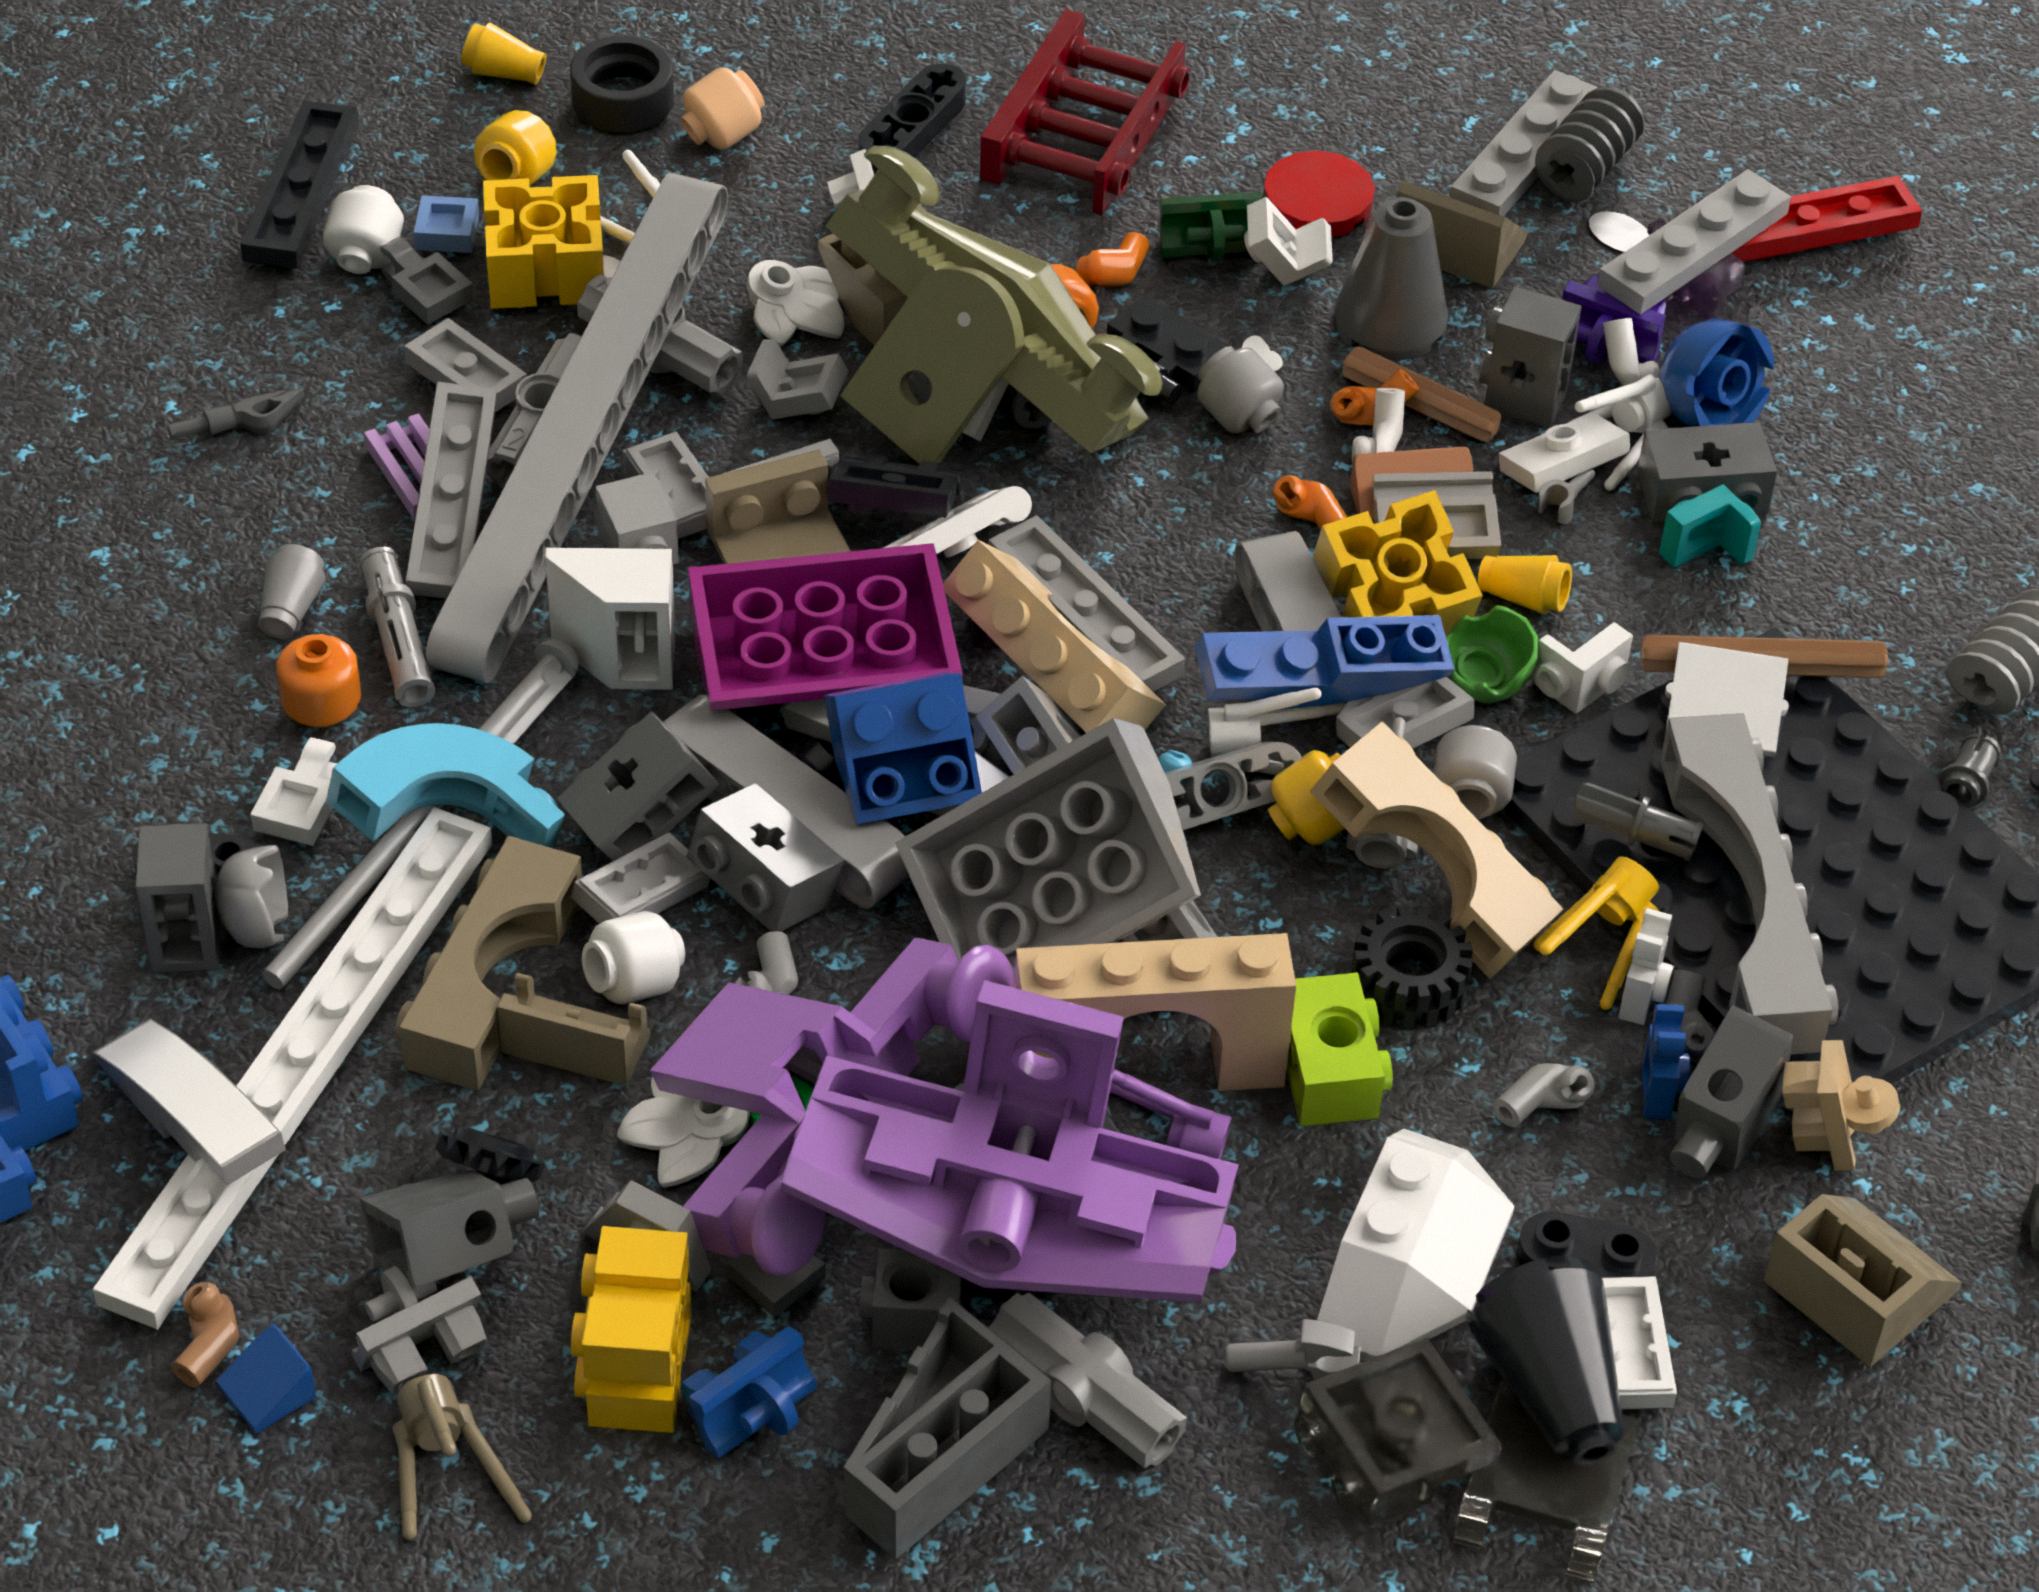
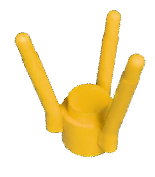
(1617, 896)

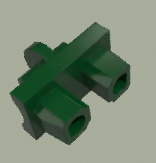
(1204, 224)

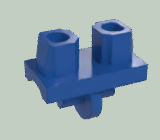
(752, 1392)

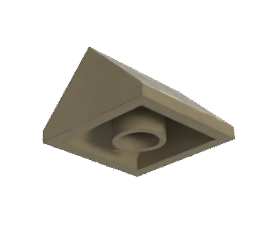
(1468, 238)

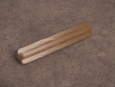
(1430, 400)

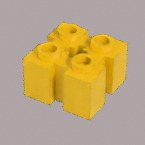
(542, 239)
(1398, 564)
(633, 1329)

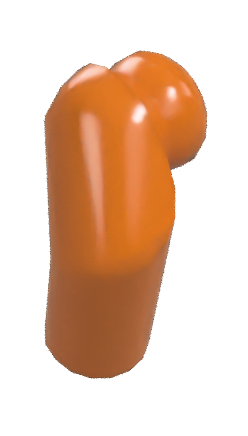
(1357, 404)

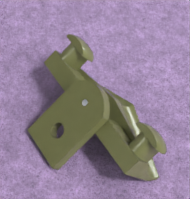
(976, 318)

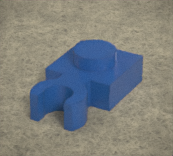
(1664, 1063)

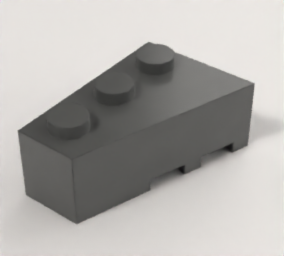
(944, 1432)

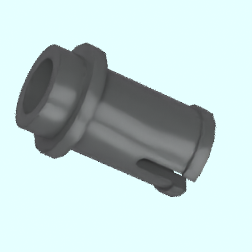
(1971, 769)

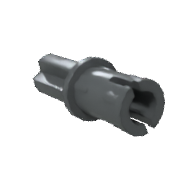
(1637, 820)

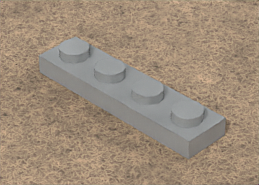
(1508, 162)
(1693, 241)
(451, 487)
(1092, 603)

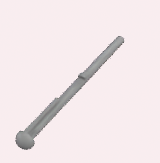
(554, 669)

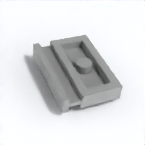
(1465, 498)

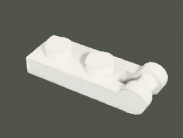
(959, 527)

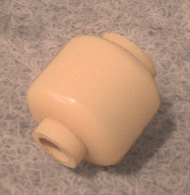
(722, 108)

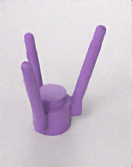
(1192, 1126)

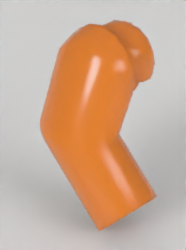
(1114, 266)
(1307, 500)

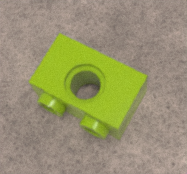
(1334, 1052)

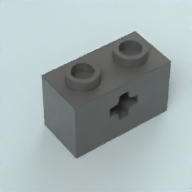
(1530, 356)
(1696, 459)
(637, 789)
(765, 858)
(178, 897)

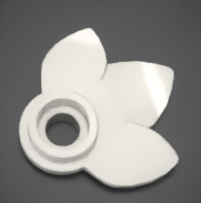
(794, 299)
(682, 1132)

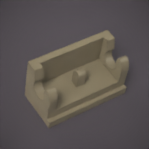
(571, 1035)

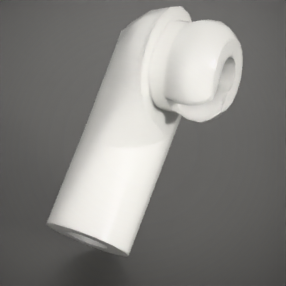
(1623, 353)
(1386, 424)

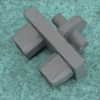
(392, 1342)

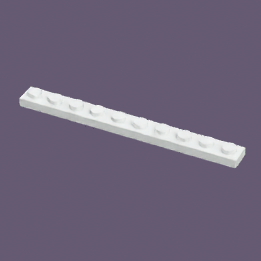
(298, 1062)

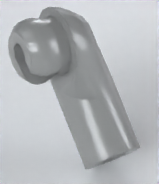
(777, 965)
(1544, 1087)

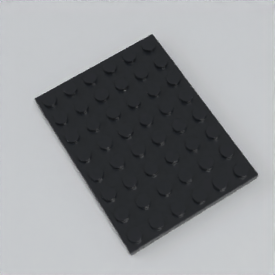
(1909, 890)

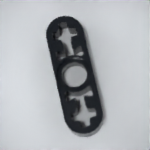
(916, 99)

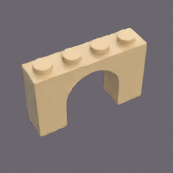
(1231, 982)

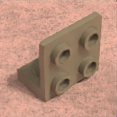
(772, 511)

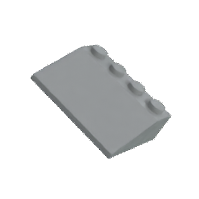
(1058, 851)

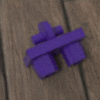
(1602, 307)

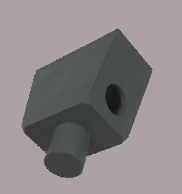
(1730, 1094)
(445, 1224)

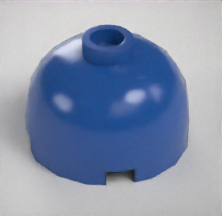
(1717, 373)

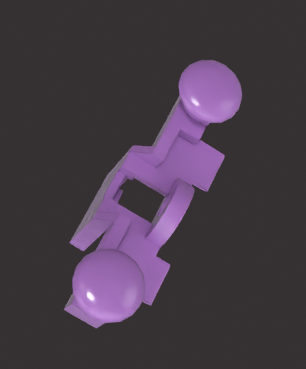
(737, 1061)

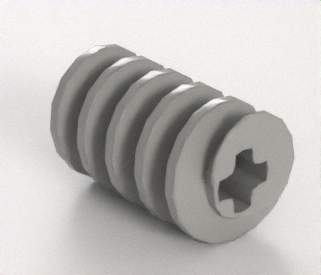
(2002, 659)

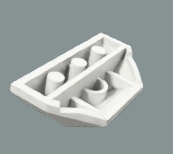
(1415, 1245)

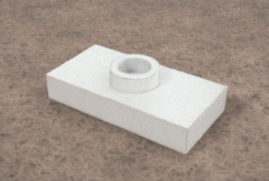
(1564, 451)
(1640, 1343)

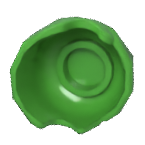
(1492, 654)

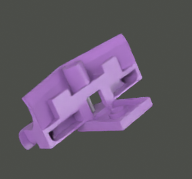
(1016, 1168)

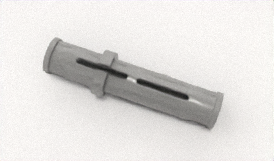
(392, 609)

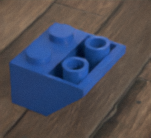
(903, 746)

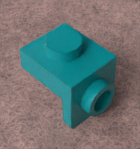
(1710, 522)

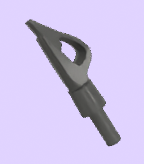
(256, 414)

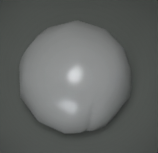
(252, 896)

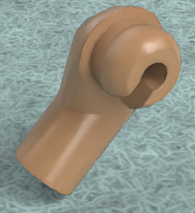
(213, 1332)

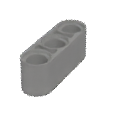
(1283, 583)

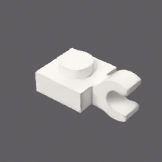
(295, 800)

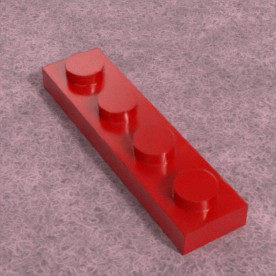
(1837, 217)

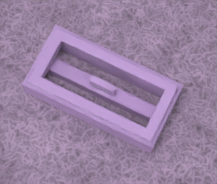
(401, 438)

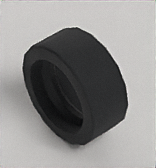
(622, 110)

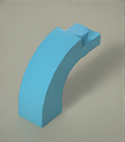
(442, 767)

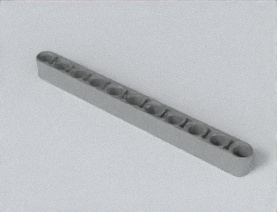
(576, 430)

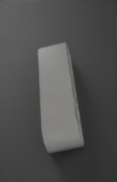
(744, 756)

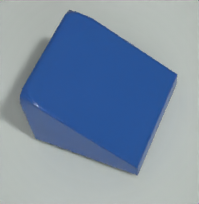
(267, 1380)

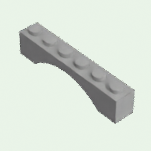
(1719, 781)

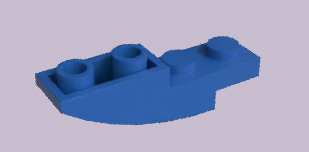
(1342, 659)

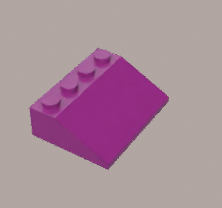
(819, 624)

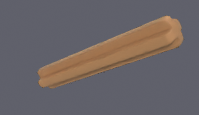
(1805, 656)

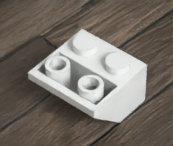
(615, 612)

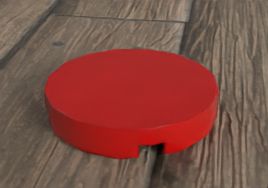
(1318, 187)

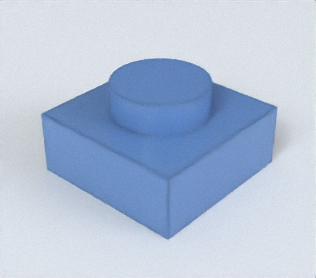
(446, 224)

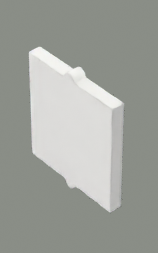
(1730, 682)

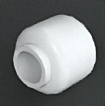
(359, 226)
(633, 957)

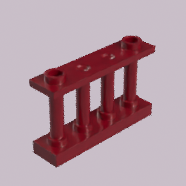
(1050, 80)

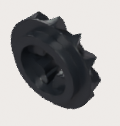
(489, 1154)

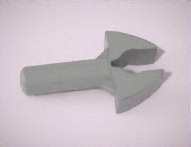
(1321, 1350)

